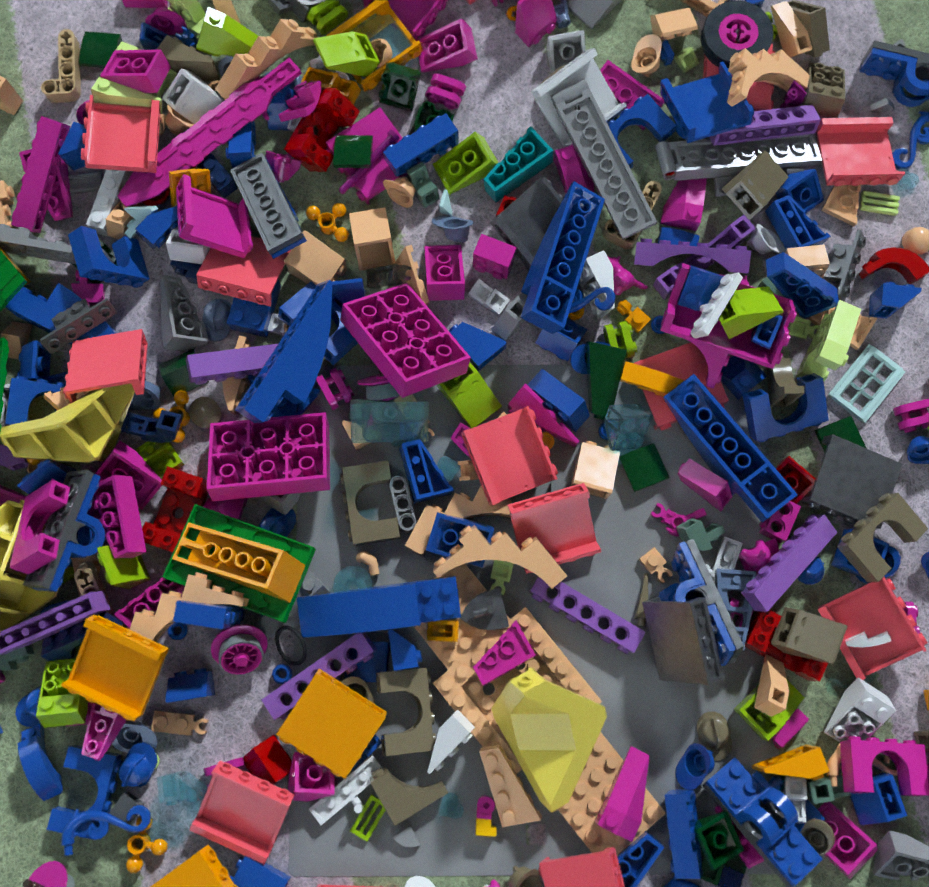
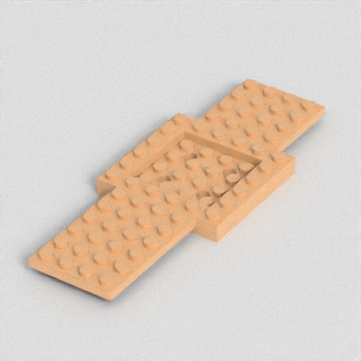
(465, 693)

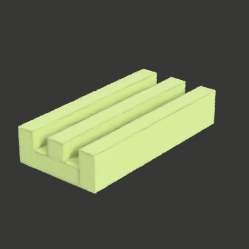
(865, 195)

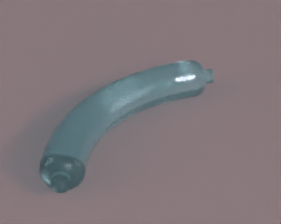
(845, 684)

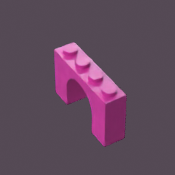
(31, 546)
(907, 757)

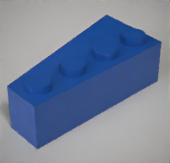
(422, 145)
(638, 858)

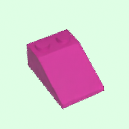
(534, 20)
(447, 47)
(137, 69)
(444, 272)
(127, 462)
(851, 844)

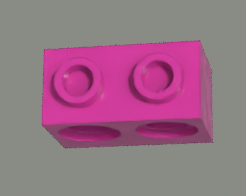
(783, 522)

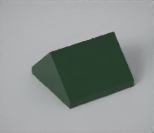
(176, 374)
(718, 839)

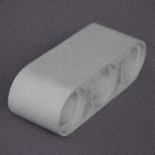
(399, 495)

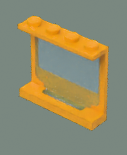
(381, 22)

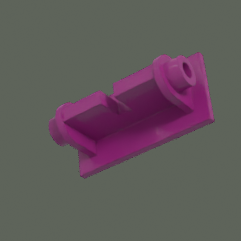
(793, 96)

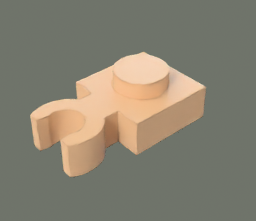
(654, 562)

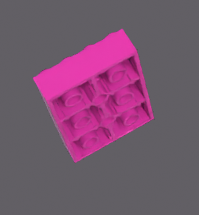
(404, 339)
(269, 457)

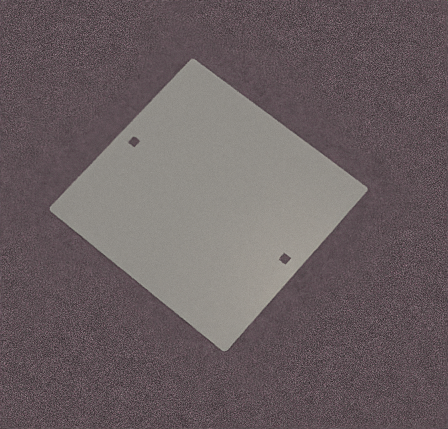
(639, 706)

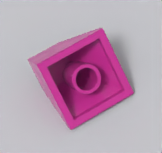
(309, 779)

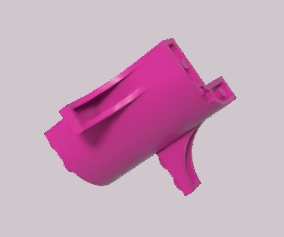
(716, 346)

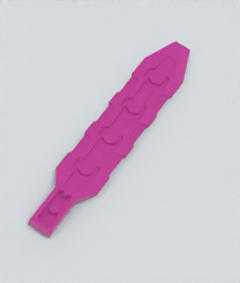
(209, 132)

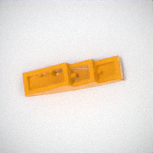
(649, 379)

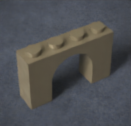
(356, 480)
(859, 544)
(420, 735)

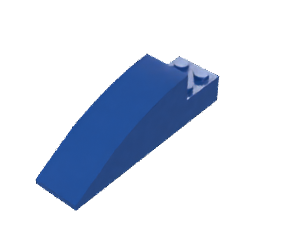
(561, 259)
(40, 311)
(295, 360)
(728, 449)
(379, 607)

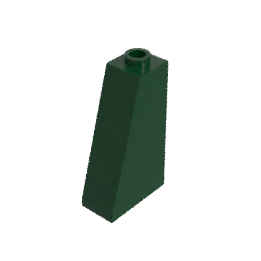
(603, 376)

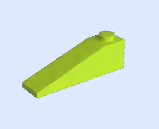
(224, 35)

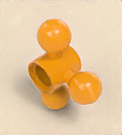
(338, 210)
(181, 398)
(158, 848)

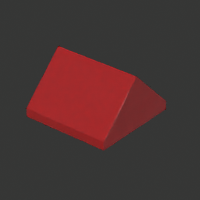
(796, 477)
(268, 761)

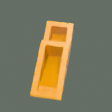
(332, 80)

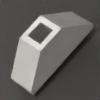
(510, 318)

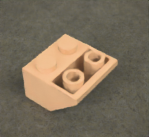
(674, 22)
(812, 257)

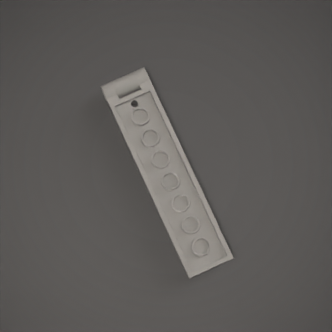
(603, 159)
(703, 160)
(24, 243)

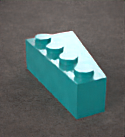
(519, 165)

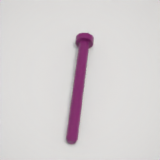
(392, 137)

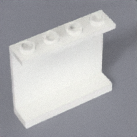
(577, 70)

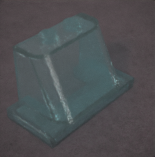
(389, 422)

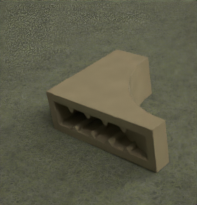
(815, 22)
(781, 384)
(401, 798)

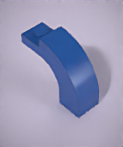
(36, 764)

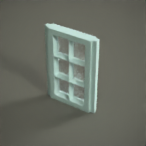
(866, 383)

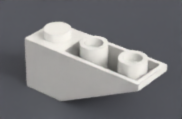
(449, 735)

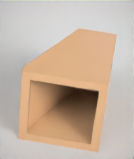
(372, 238)
(315, 261)
(596, 469)

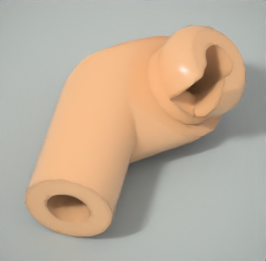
(370, 560)

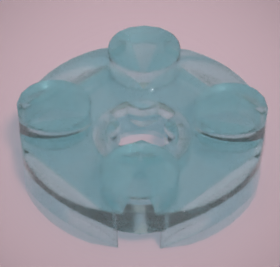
(350, 574)

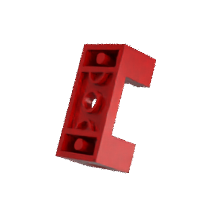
(330, 113)
(182, 492)
(759, 639)

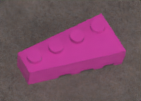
(120, 516)

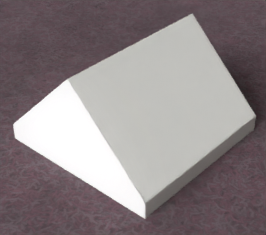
(564, 48)

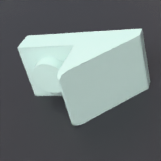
(138, 213)

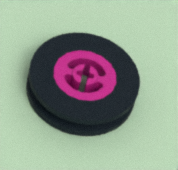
(719, 31)

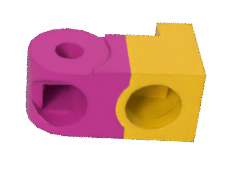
(485, 807)

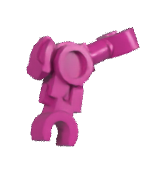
(672, 519)

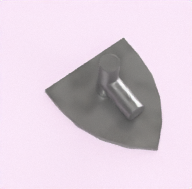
(486, 611)

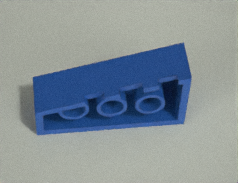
(806, 289)
(683, 841)

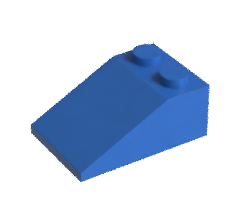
(447, 531)

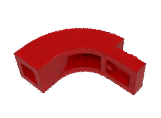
(904, 261)

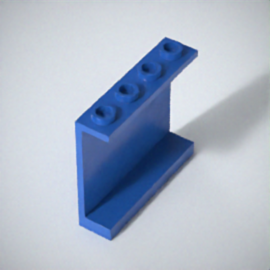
(702, 106)

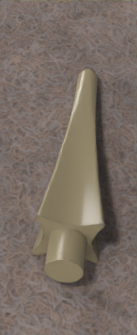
(640, 614)

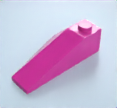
(625, 800)

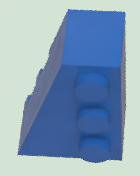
(242, 145)
(793, 225)
(560, 399)
(422, 473)

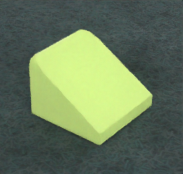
(686, 59)

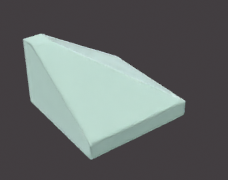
(445, 206)

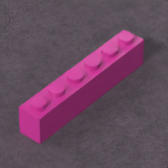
(40, 175)

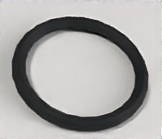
(295, 663)

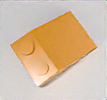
(802, 762)

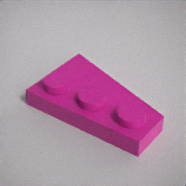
(505, 655)

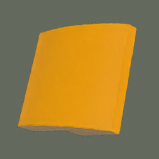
(199, 180)

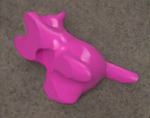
(622, 278)
(756, 557)

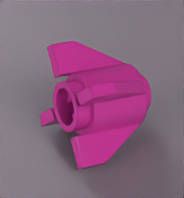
(282, 165)

